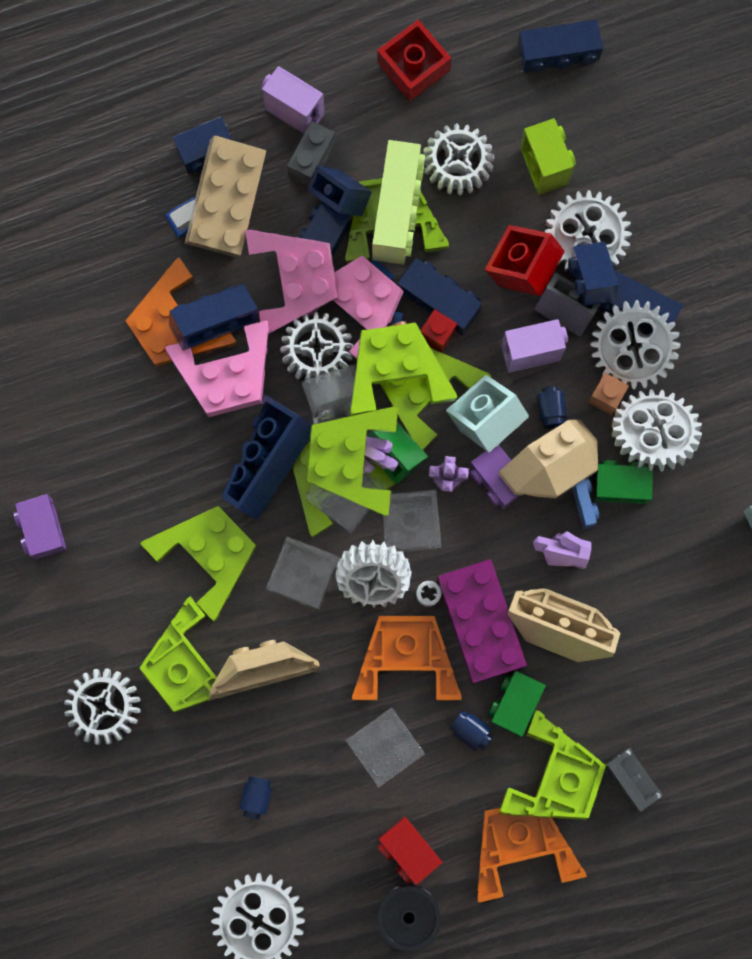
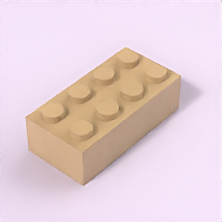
(225, 196)

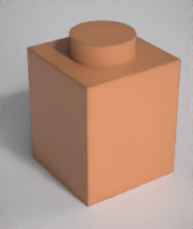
(608, 394)

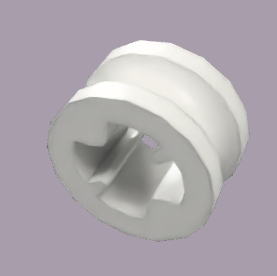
(430, 585)

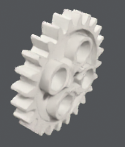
(609, 224)
(659, 339)
(677, 423)
(271, 897)

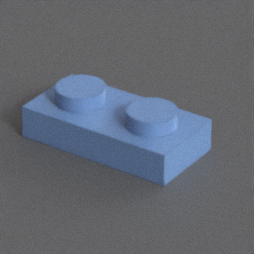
(587, 511)

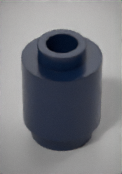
(551, 407)
(471, 731)
(255, 797)

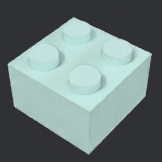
(487, 413)

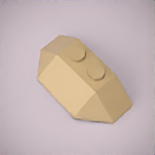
(553, 462)
(563, 625)
(261, 667)

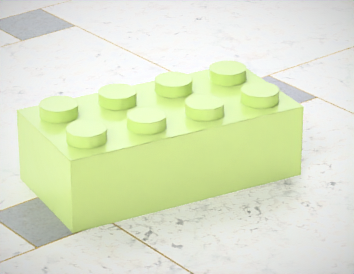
(398, 194)

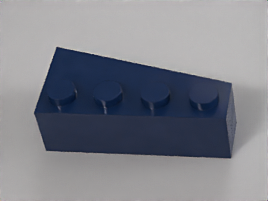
(267, 457)

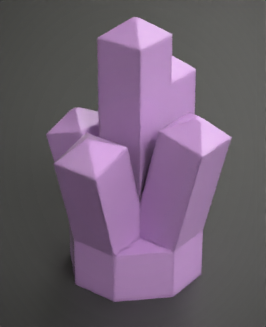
(374, 454)
(448, 475)
(564, 550)

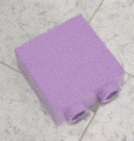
(292, 99)
(534, 345)

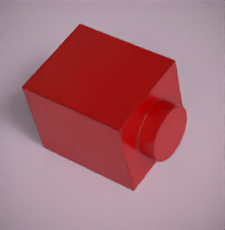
(438, 330)

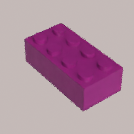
(481, 621)

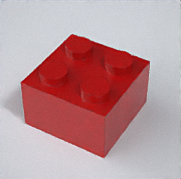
(414, 60)
(525, 260)
(409, 851)

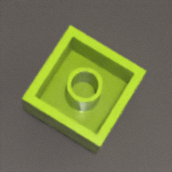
(547, 156)

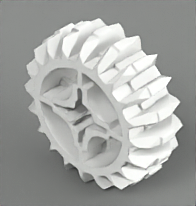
(447, 143)
(307, 348)
(373, 574)
(96, 718)

